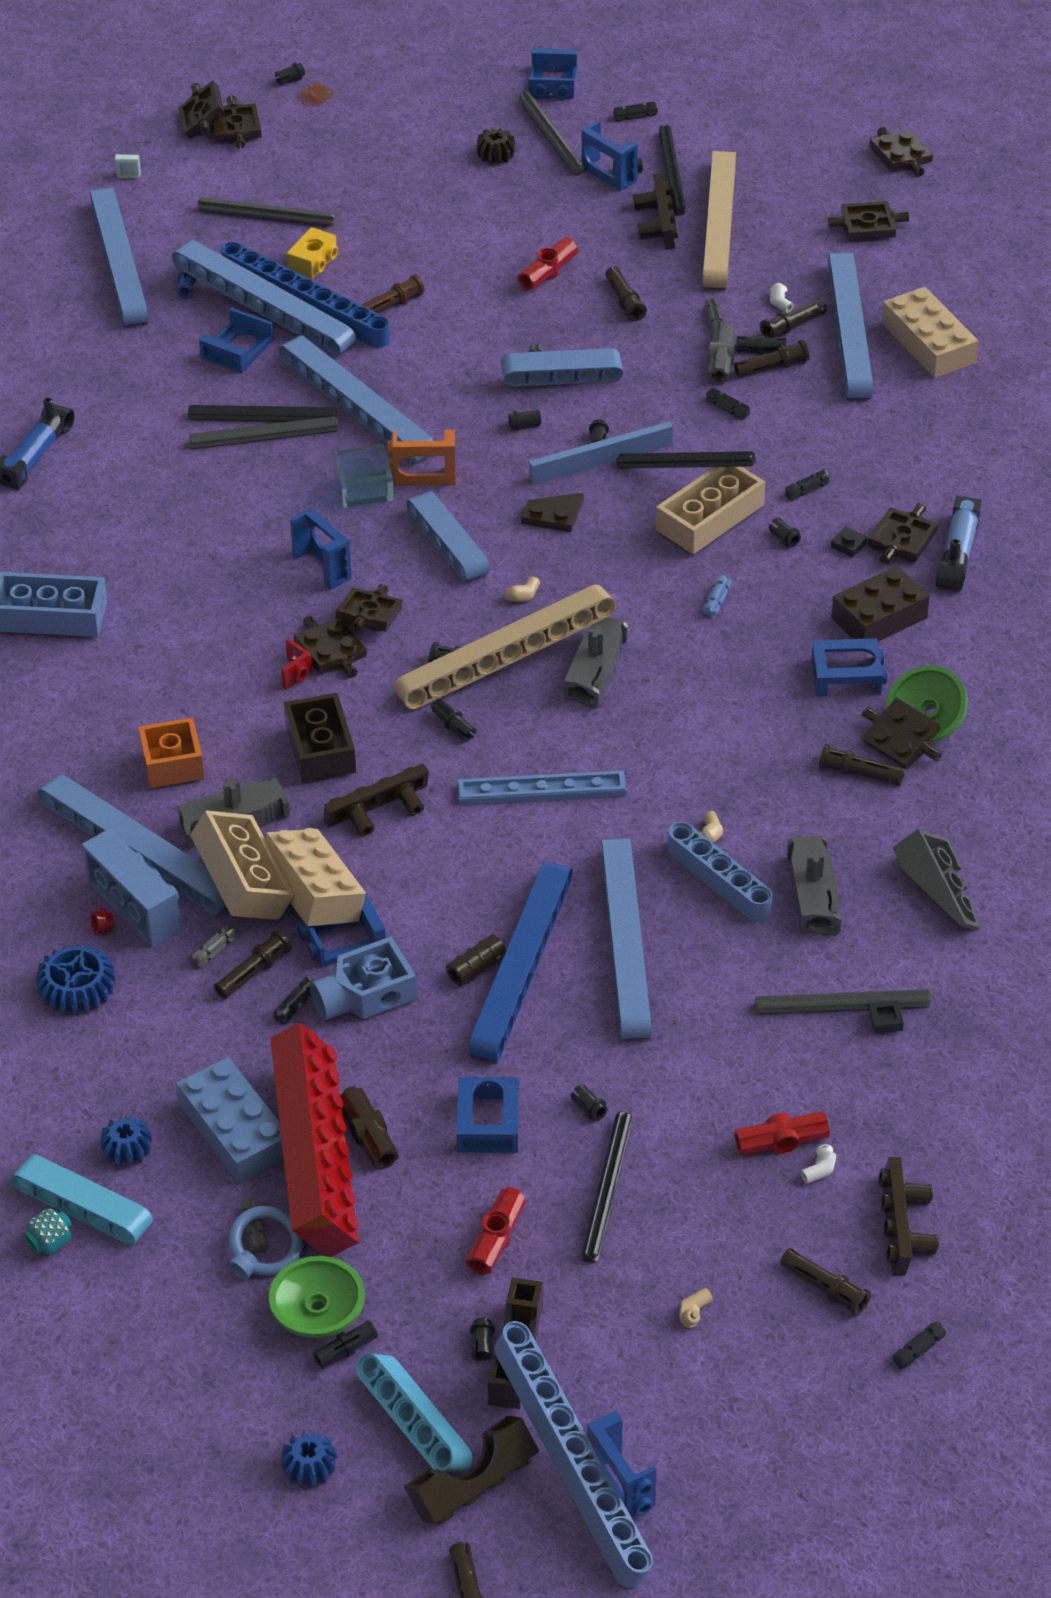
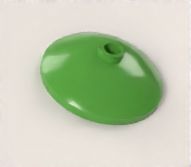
(933, 688)
(313, 1284)

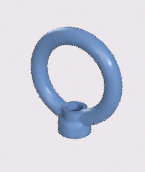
(244, 1262)

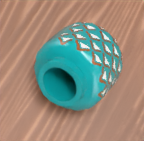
(48, 1231)

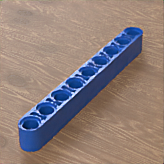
(365, 323)
(520, 962)

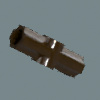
(368, 1127)

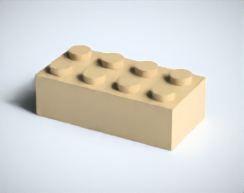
(930, 332)
(709, 506)
(242, 865)
(319, 879)

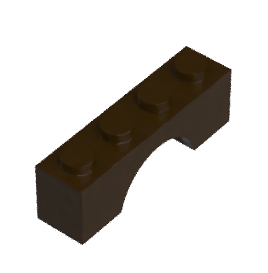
(524, 1306)
(505, 1448)

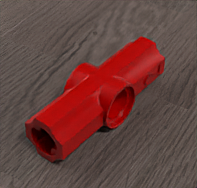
(547, 263)
(781, 1133)
(496, 1231)

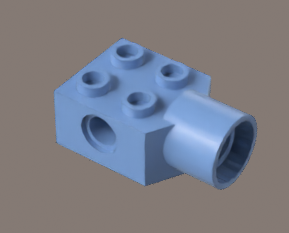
(366, 982)

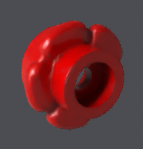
(101, 921)

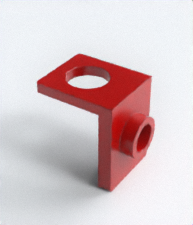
(298, 668)

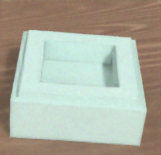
(127, 166)

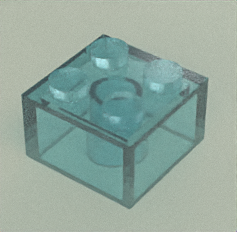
(363, 476)

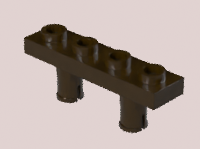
(662, 199)
(386, 790)
(896, 1227)

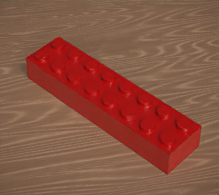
(314, 1141)

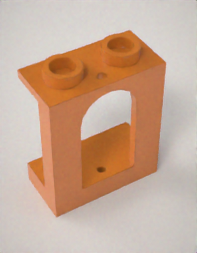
(404, 449)

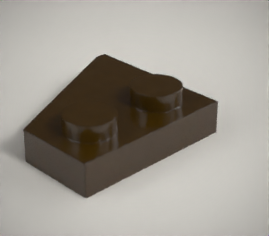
(553, 512)

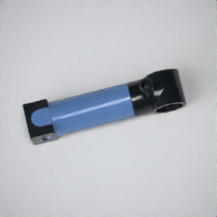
(959, 543)

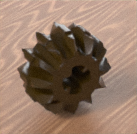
(495, 145)

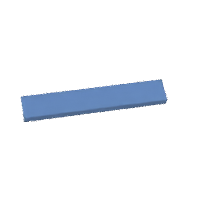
(600, 452)
(541, 787)

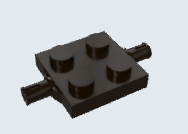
(201, 109)
(237, 123)
(901, 150)
(868, 220)
(903, 534)
(369, 609)
(331, 646)
(902, 733)

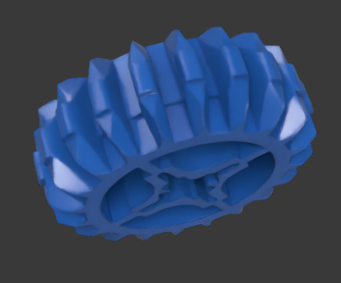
(75, 978)

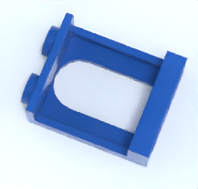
(553, 61)
(624, 157)
(232, 357)
(333, 556)
(855, 675)
(369, 921)
(487, 1137)
(638, 1488)

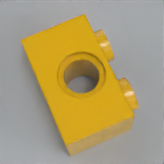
(312, 252)

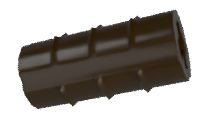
(475, 960)

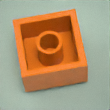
(171, 752)

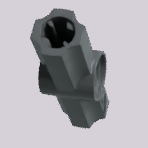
(721, 353)

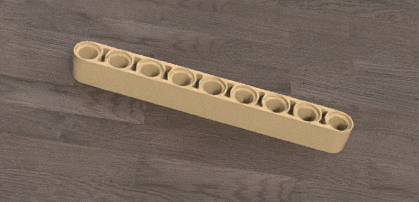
(719, 220)
(504, 646)

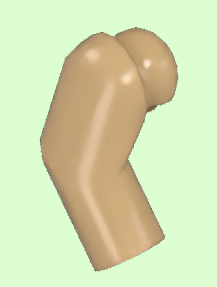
(522, 593)
(713, 828)
(691, 1306)

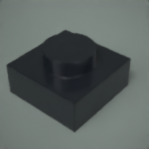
(849, 541)
(886, 1017)

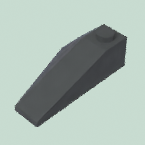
(933, 866)

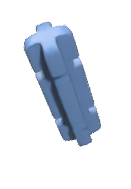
(716, 596)

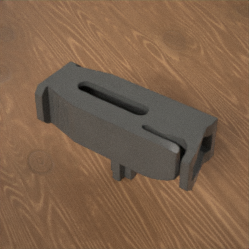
(596, 653)
(261, 799)
(813, 885)

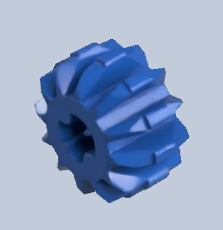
(125, 1140)
(309, 1458)

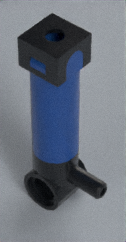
(52, 423)

